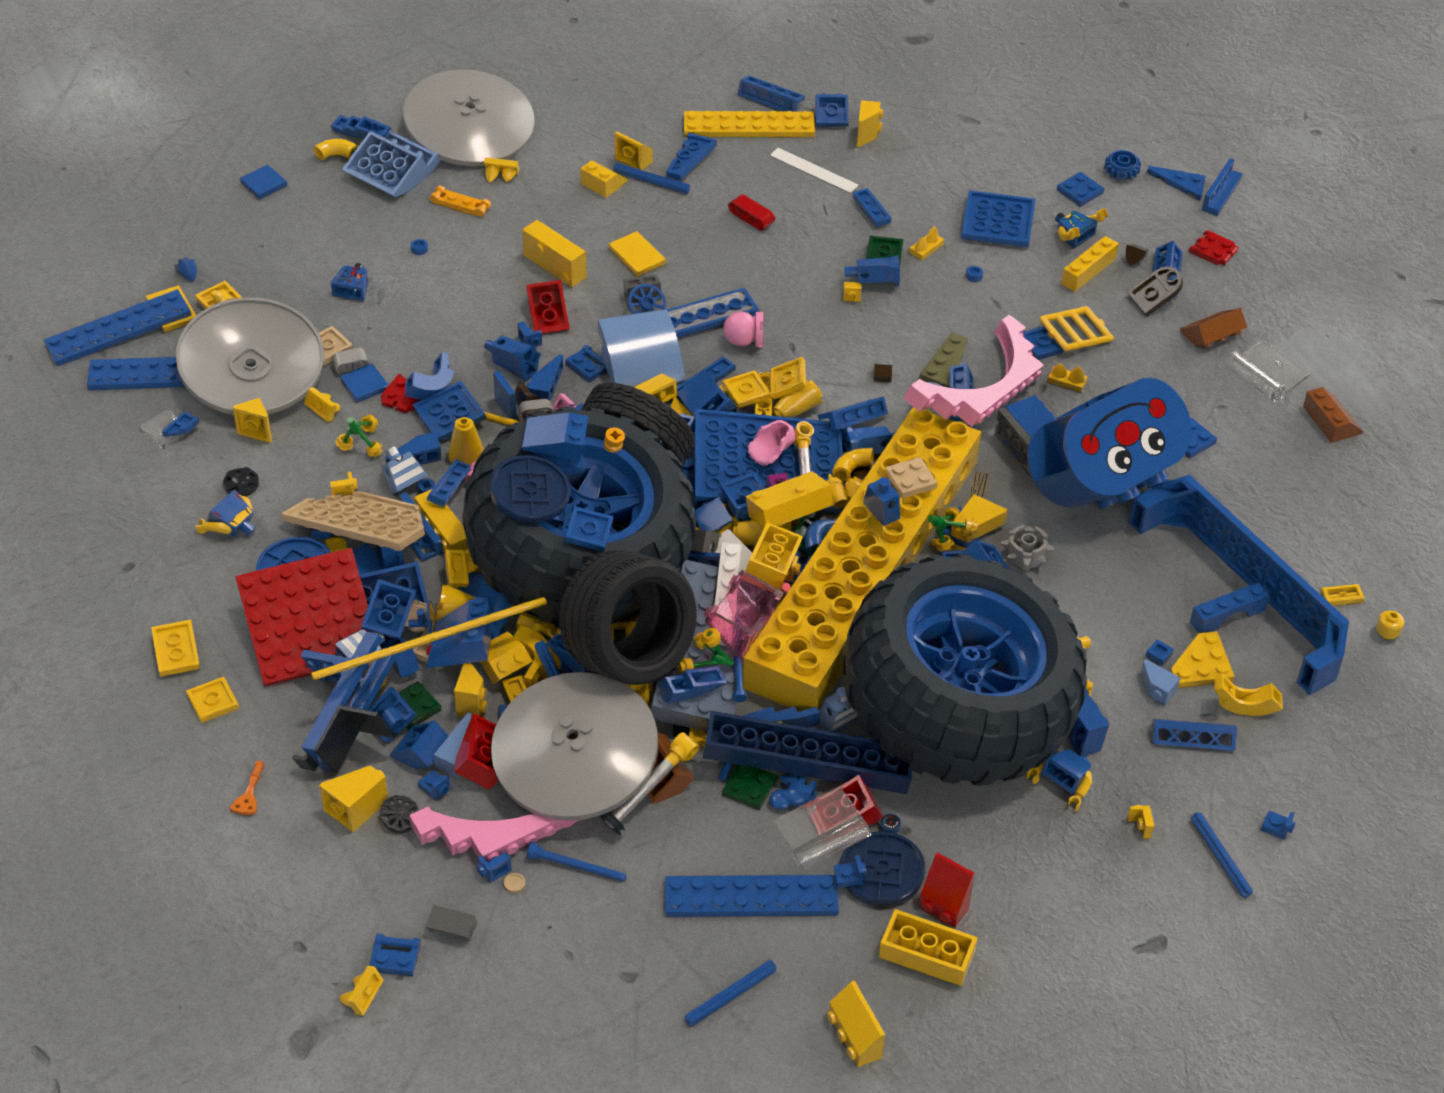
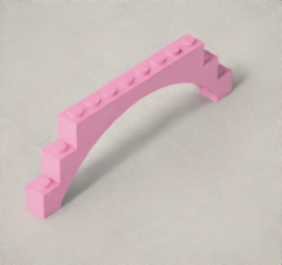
(976, 404)
(485, 837)

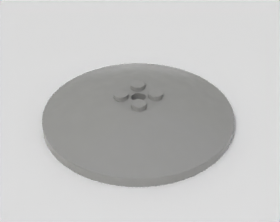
(441, 120)
(245, 331)
(580, 775)

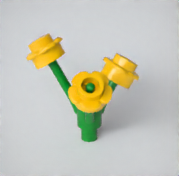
(368, 424)
(945, 543)
(709, 638)

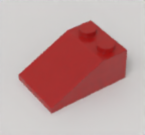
(547, 307)
(475, 753)
(862, 799)
(947, 890)

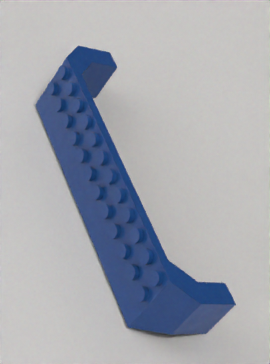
(1189, 505)

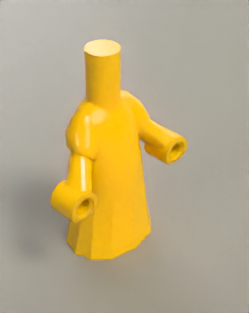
(536, 624)

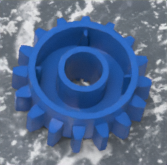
(1122, 164)

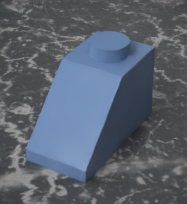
(1159, 682)

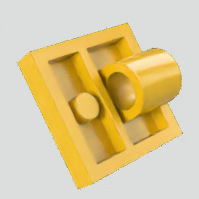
(216, 294)

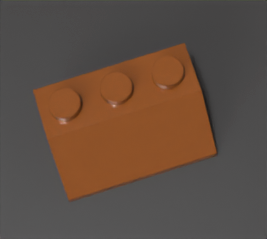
(1215, 327)
(1330, 415)
(675, 781)

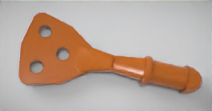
(250, 807)

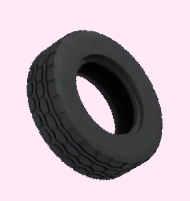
(646, 412)

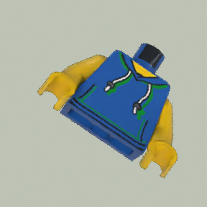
(1077, 227)

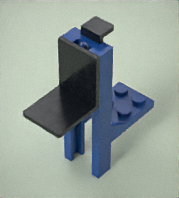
(338, 724)

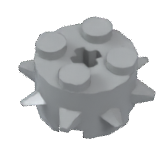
(1027, 547)

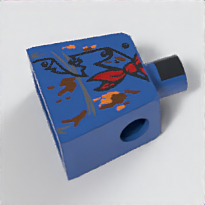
(351, 282)

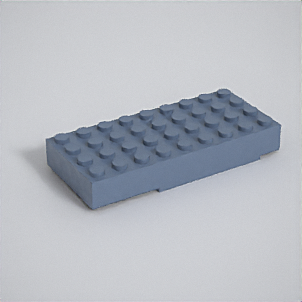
(696, 710)

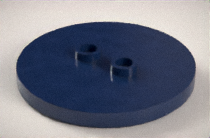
(529, 489)
(892, 868)

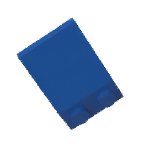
(556, 435)
(388, 609)

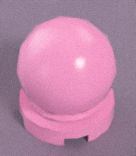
(743, 329)

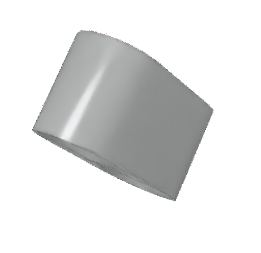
(349, 360)
(534, 406)

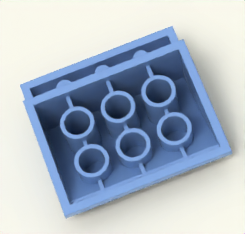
(391, 163)
(640, 348)

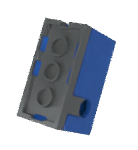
(1017, 425)

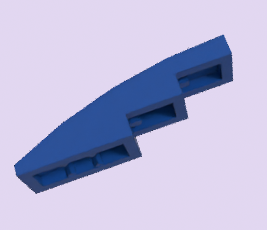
(359, 127)
(806, 718)

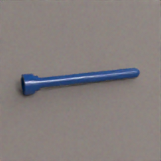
(536, 852)

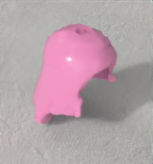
(771, 442)

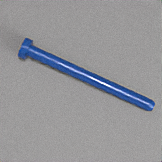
(739, 694)

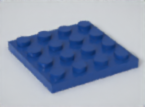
(998, 218)

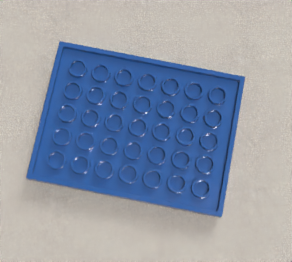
(724, 456)

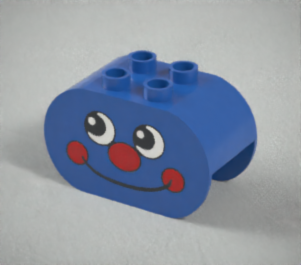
(1110, 445)

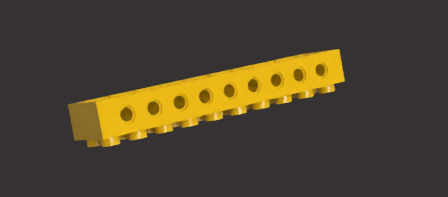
(803, 642)

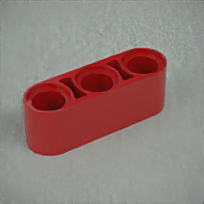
(751, 212)

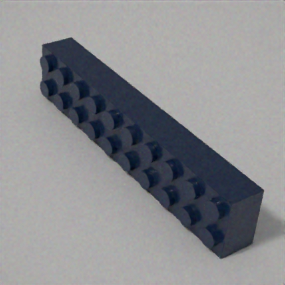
(803, 752)

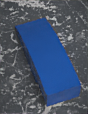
(691, 683)

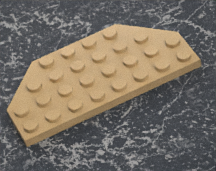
(362, 518)

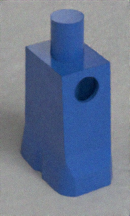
(875, 270)
(514, 356)
(866, 437)

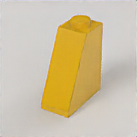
(984, 512)

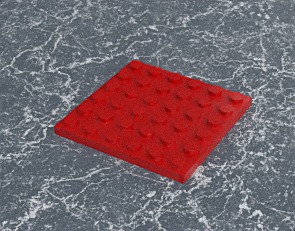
(301, 609)

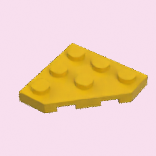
(1202, 661)

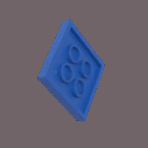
(445, 407)

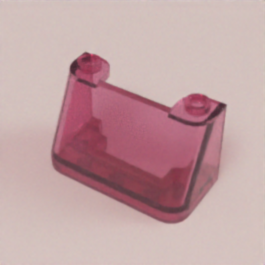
(743, 612)

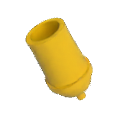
(838, 492)

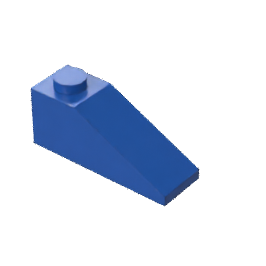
(546, 379)
(423, 447)
(406, 661)

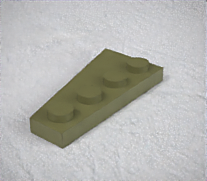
(947, 356)

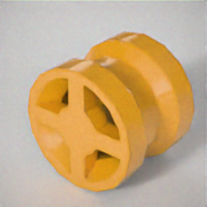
(610, 443)

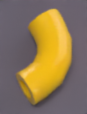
(334, 147)
(852, 460)

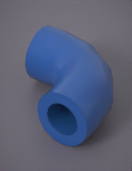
(815, 534)

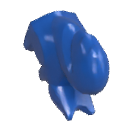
(797, 793)

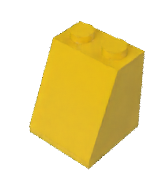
(354, 796)

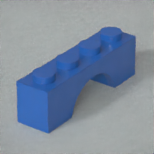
(1211, 614)

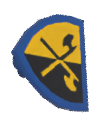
(422, 621)

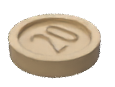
(514, 883)

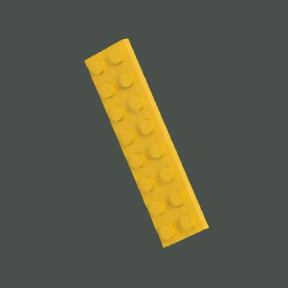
(749, 123)

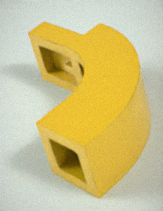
(529, 638)
(1247, 701)

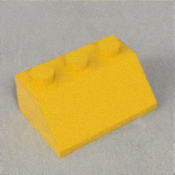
(856, 1025)

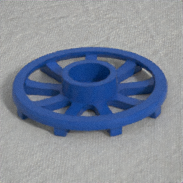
(647, 302)

